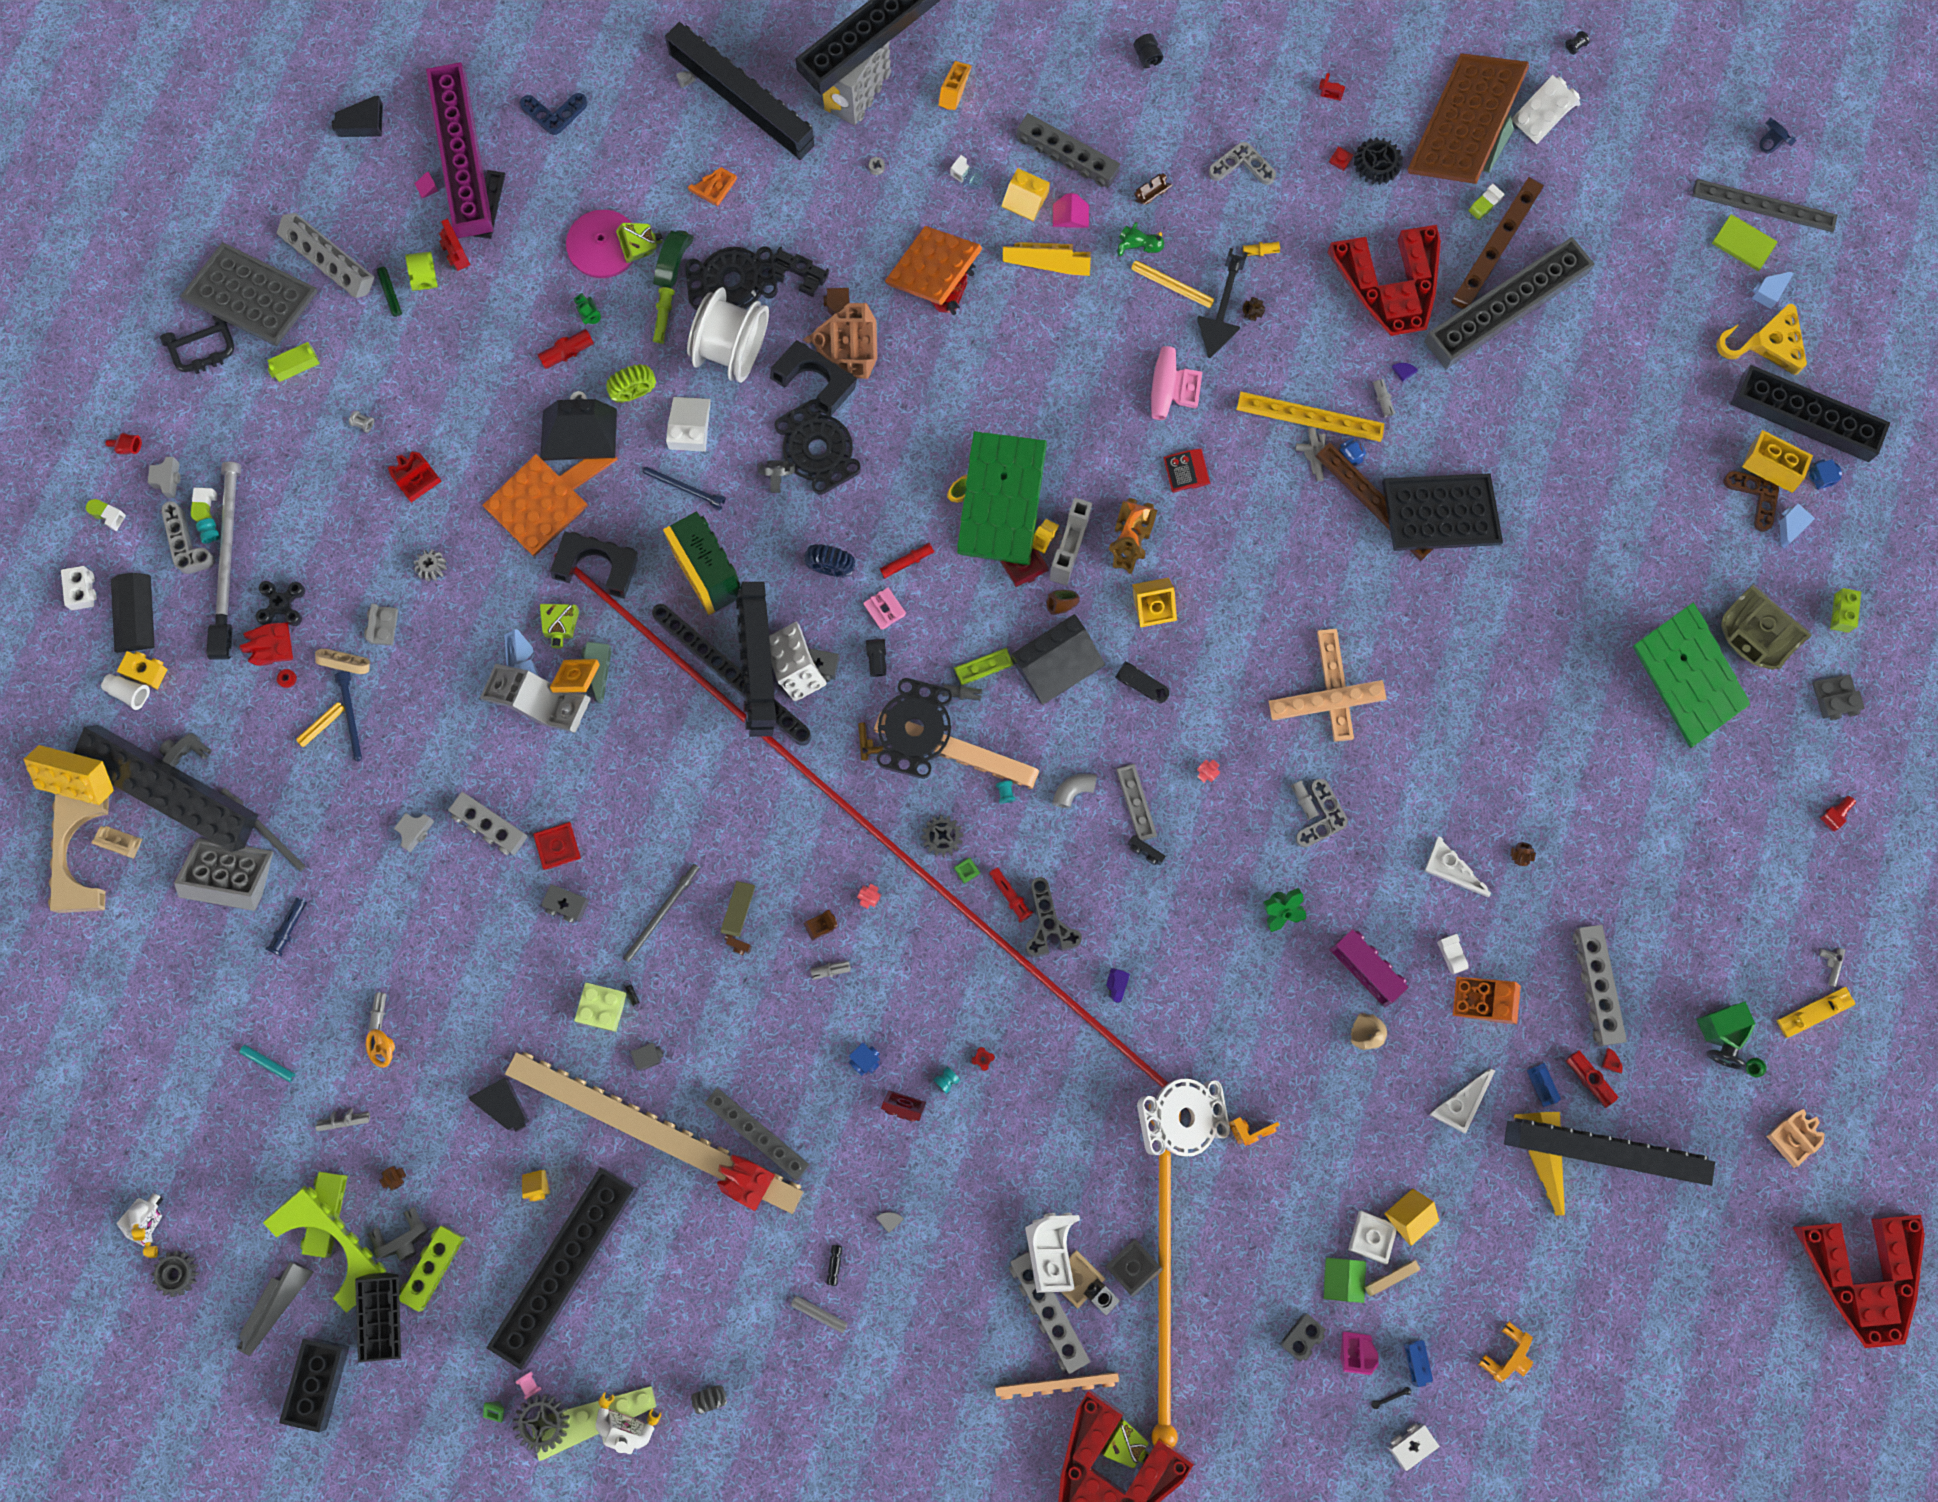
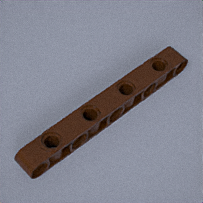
(1497, 243)

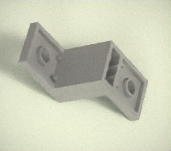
(534, 698)

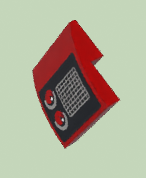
(1186, 470)

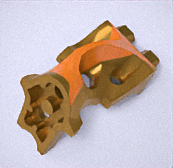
(1132, 533)

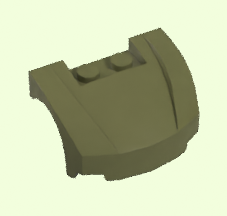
(1762, 630)

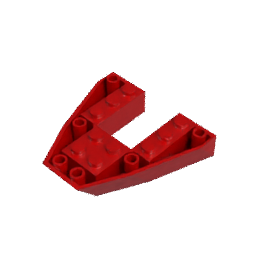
(1401, 305)
(1874, 1310)
(1079, 1482)

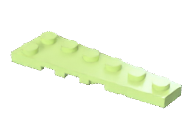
(584, 1418)

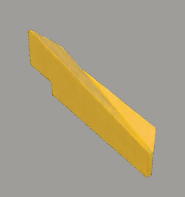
(1049, 257)

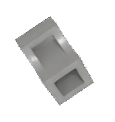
(165, 476)
(413, 830)

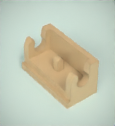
(117, 841)

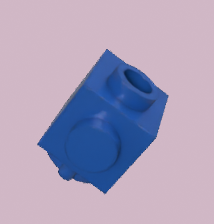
(1825, 473)
(864, 1059)

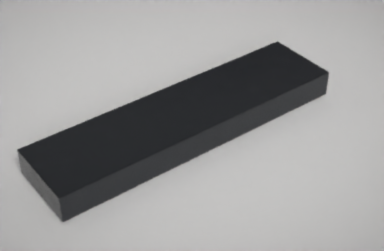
(494, 185)

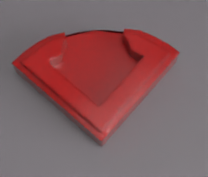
(1612, 1061)

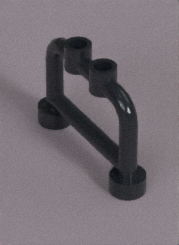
(169, 340)

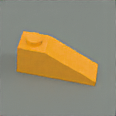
(954, 85)

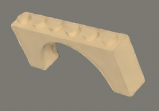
(66, 892)

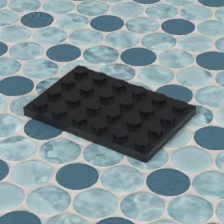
(1442, 511)

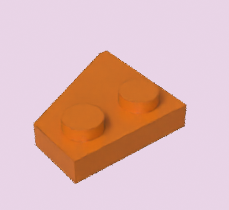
(714, 186)

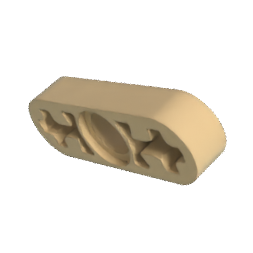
(342, 661)
(1389, 1280)

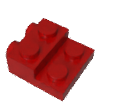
(452, 245)

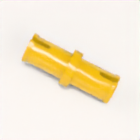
(1261, 248)

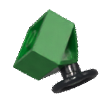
(1729, 1029)

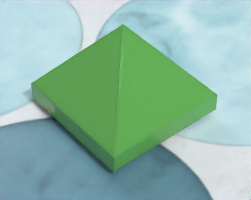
(496, 1407)

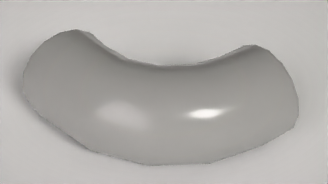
(1071, 787)

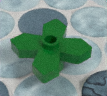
(1284, 908)

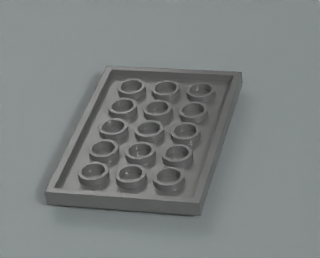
(249, 294)

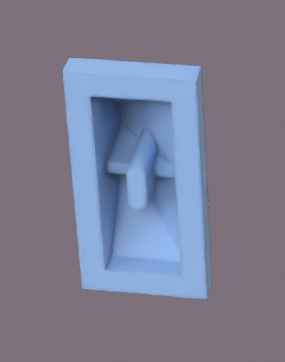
(516, 648)

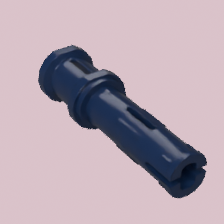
(282, 936)

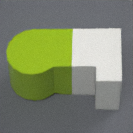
(1486, 202)
(202, 503)
(104, 511)

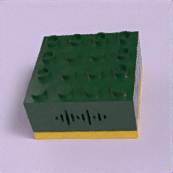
(703, 562)

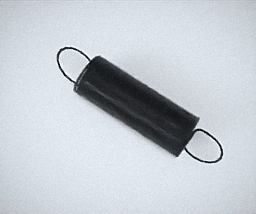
(632, 995)

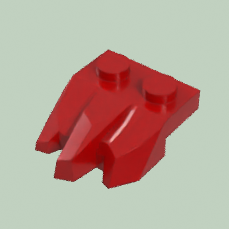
(413, 475)
(268, 644)
(744, 1181)

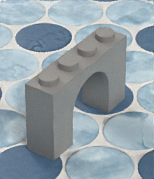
(1071, 542)

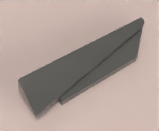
(272, 1304)

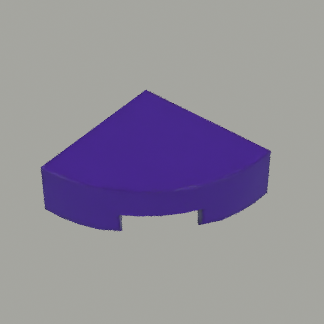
(1404, 370)

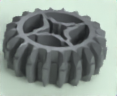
(540, 1432)

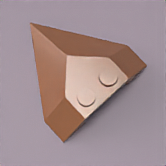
(849, 339)

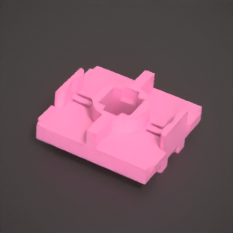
(895, 609)

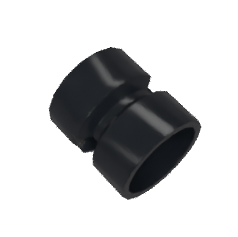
(1147, 50)

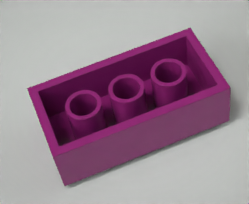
(1369, 968)

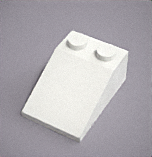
(688, 424)

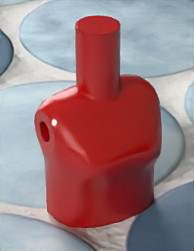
(125, 444)

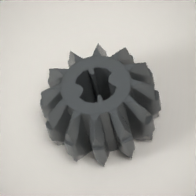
(709, 1399)

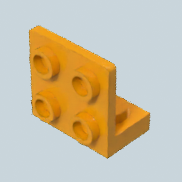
(1240, 1130)

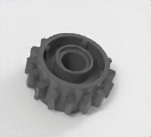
(164, 1269)

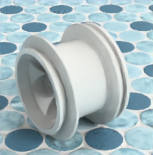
(727, 334)

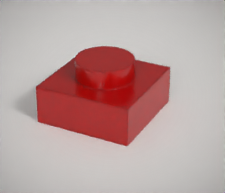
(1341, 158)

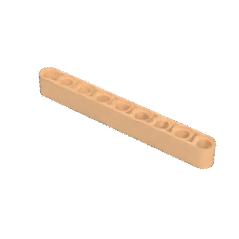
(978, 757)

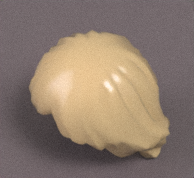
(1365, 1026)

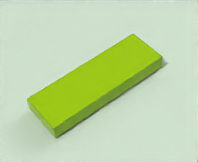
(983, 666)

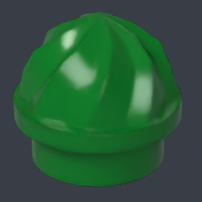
(1756, 1067)

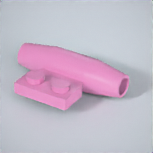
(1174, 385)

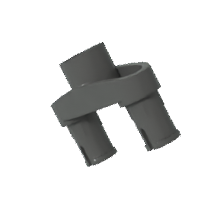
(174, 751)
(402, 1245)

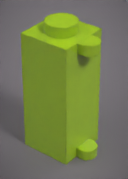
(292, 362)

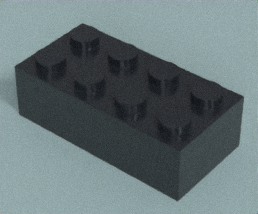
(314, 1384)

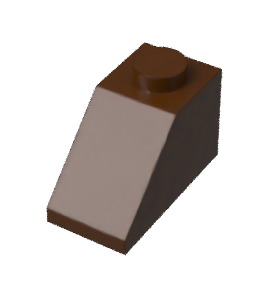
(836, 299)

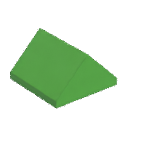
(1344, 1280)

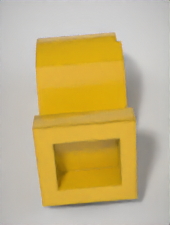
(1044, 535)

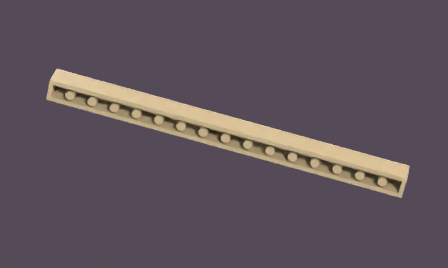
(641, 1126)

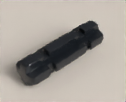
(834, 1265)

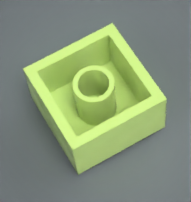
(600, 1007)

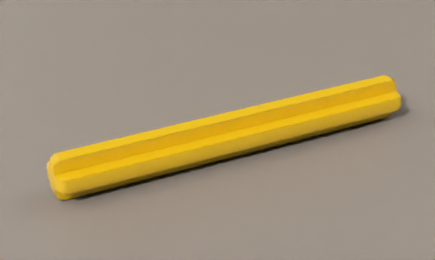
(1172, 284)

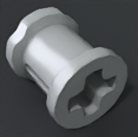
(361, 421)

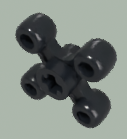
(283, 608)

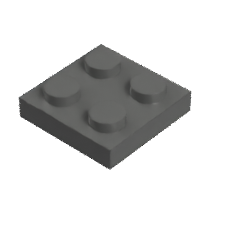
(1133, 1268)

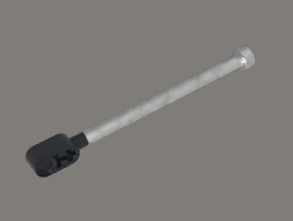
(220, 633)

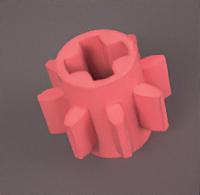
(1208, 770)
(869, 896)

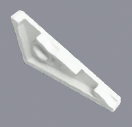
(1449, 867)
(1462, 1106)

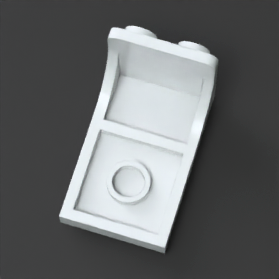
(1546, 108)
(793, 663)
(1049, 1252)

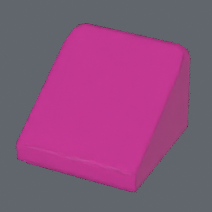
(426, 185)

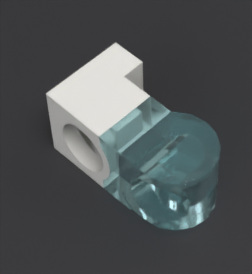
(965, 174)

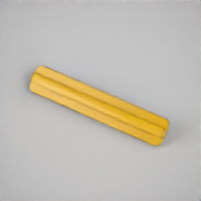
(320, 724)

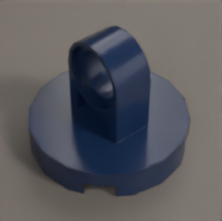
(1777, 134)

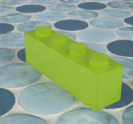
(330, 1190)

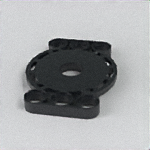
(729, 260)
(804, 433)
(914, 747)

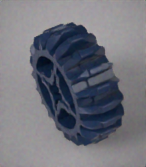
(829, 560)

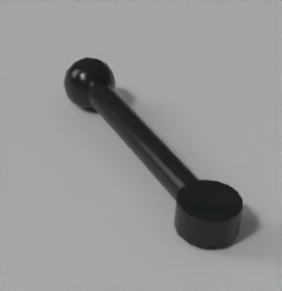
(1376, 1404)

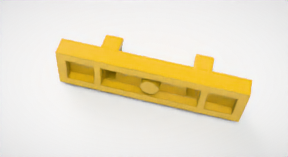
(1815, 1012)

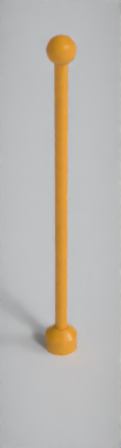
(1164, 1429)

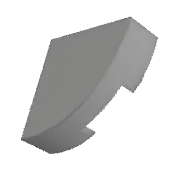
(685, 78)
(889, 1220)

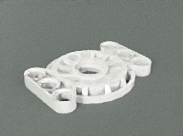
(1165, 1115)

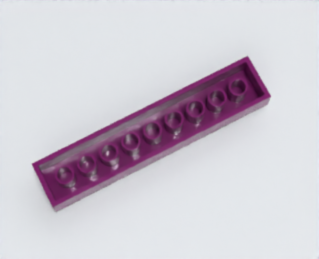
(459, 150)

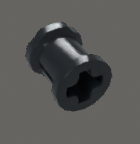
(1581, 34)

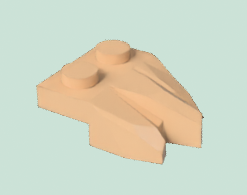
(1797, 1137)

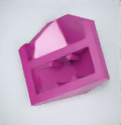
(1071, 212)
(1358, 1353)

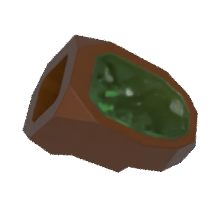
(1062, 601)

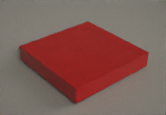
(557, 846)

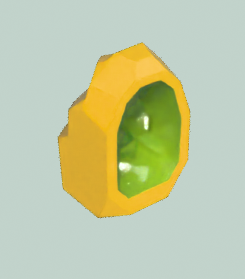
(957, 490)

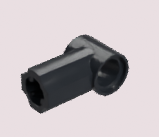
(876, 652)

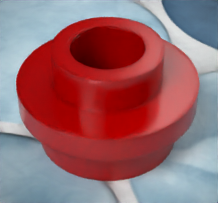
(290, 682)

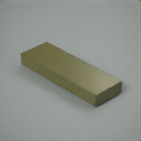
(738, 909)

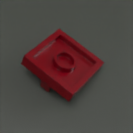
(1025, 573)
(903, 1106)

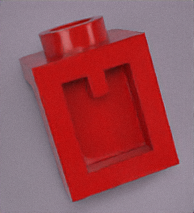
(1331, 90)

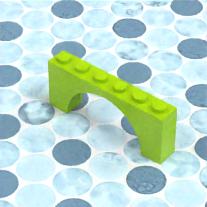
(307, 1211)

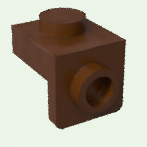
(821, 925)
(738, 946)

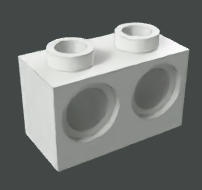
(74, 589)

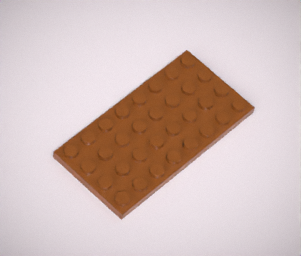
(1468, 118)

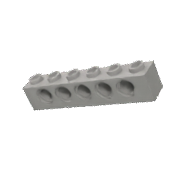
(325, 255)
(1604, 975)
(1078, 1357)

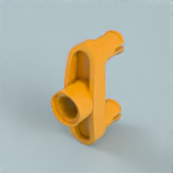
(1518, 1362)

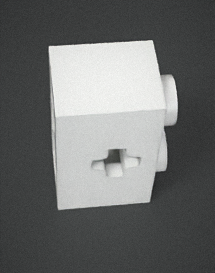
(1424, 1446)

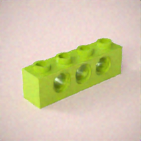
(408, 1292)

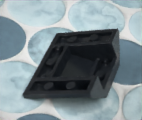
(578, 430)

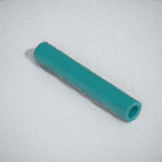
(267, 1063)

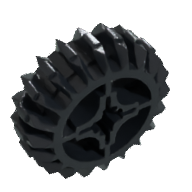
(1384, 169)

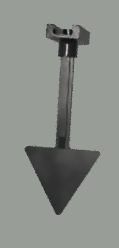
(1216, 332)

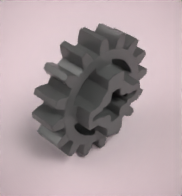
(950, 826)

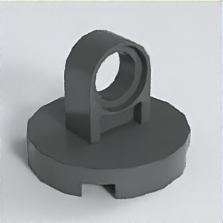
(775, 469)

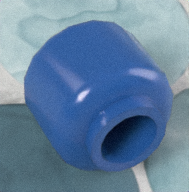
(1353, 451)

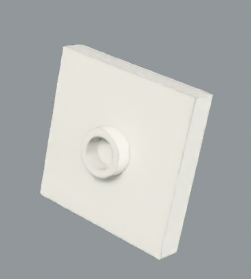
(1372, 1237)

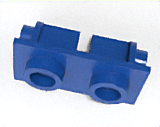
(1543, 1085)

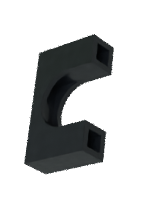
(801, 359)
(576, 547)

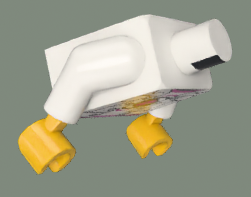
(140, 1222)
(623, 1431)

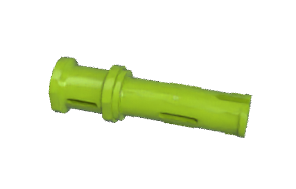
(664, 307)

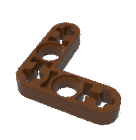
(1763, 496)

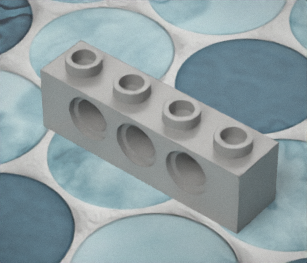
(466, 804)

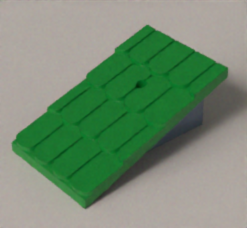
(1001, 497)
(1691, 675)

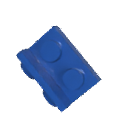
(1418, 1363)

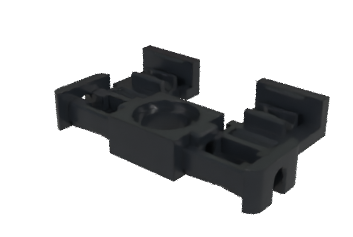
(811, 273)

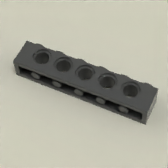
(1064, 142)
(757, 1134)

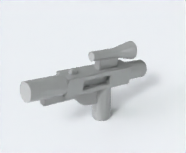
(1311, 450)

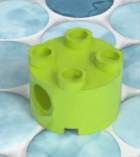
(421, 271)

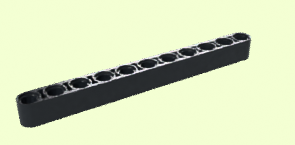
(725, 667)

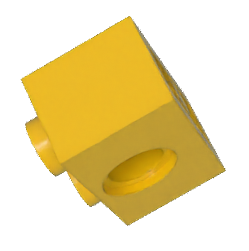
(131, 668)

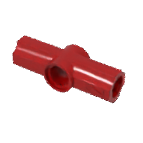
(565, 348)
(1600, 1088)

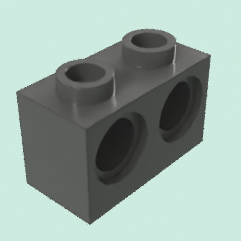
(1298, 1333)

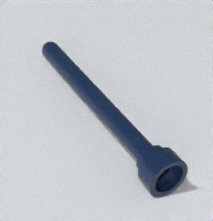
(715, 500)
(343, 680)

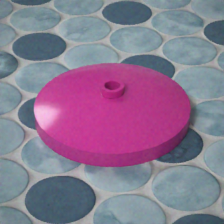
(595, 244)

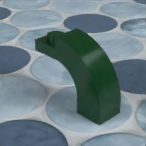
(670, 258)

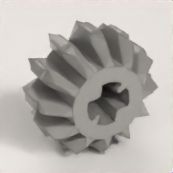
(433, 570)

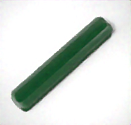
(389, 291)

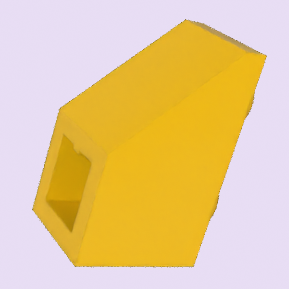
(535, 1186)

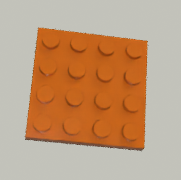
(933, 265)
(535, 505)

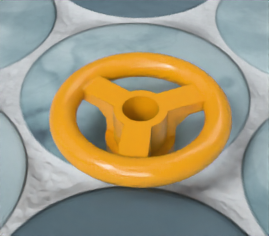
(383, 1045)

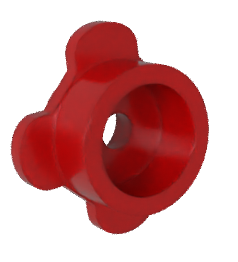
(988, 1058)

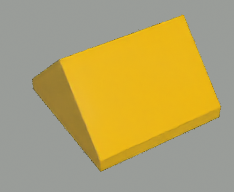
(1413, 1216)

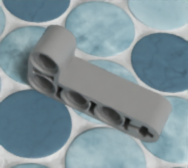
(181, 537)

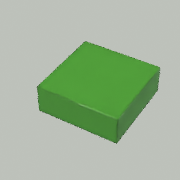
(967, 870)

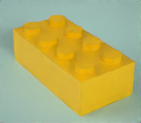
(68, 774)

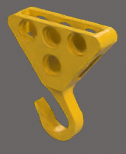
(1776, 352)

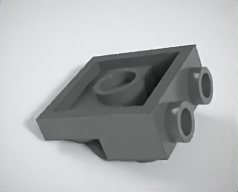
(1838, 697)

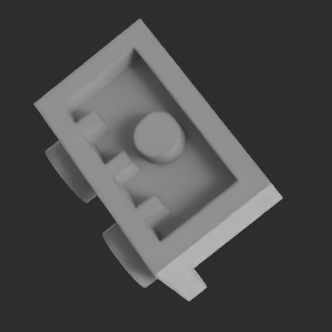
(381, 625)

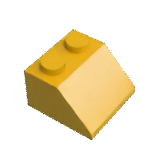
(1025, 194)
(1155, 602)

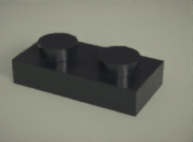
(1138, 846)

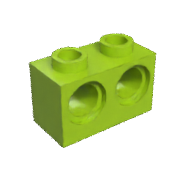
(1845, 610)

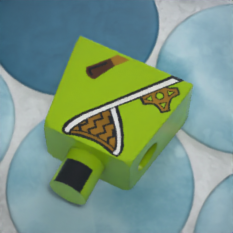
(637, 240)
(558, 622)
(1126, 1445)

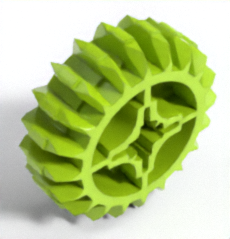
(630, 383)

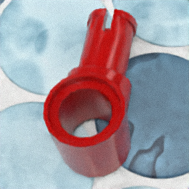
(1836, 815)

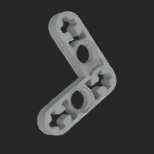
(1246, 159)
(1328, 822)

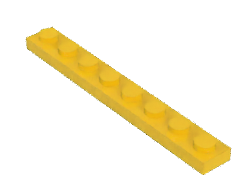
(1310, 416)

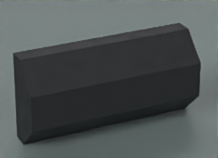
(132, 612)
(378, 1317)

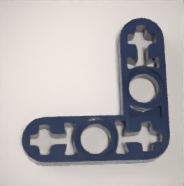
(552, 118)

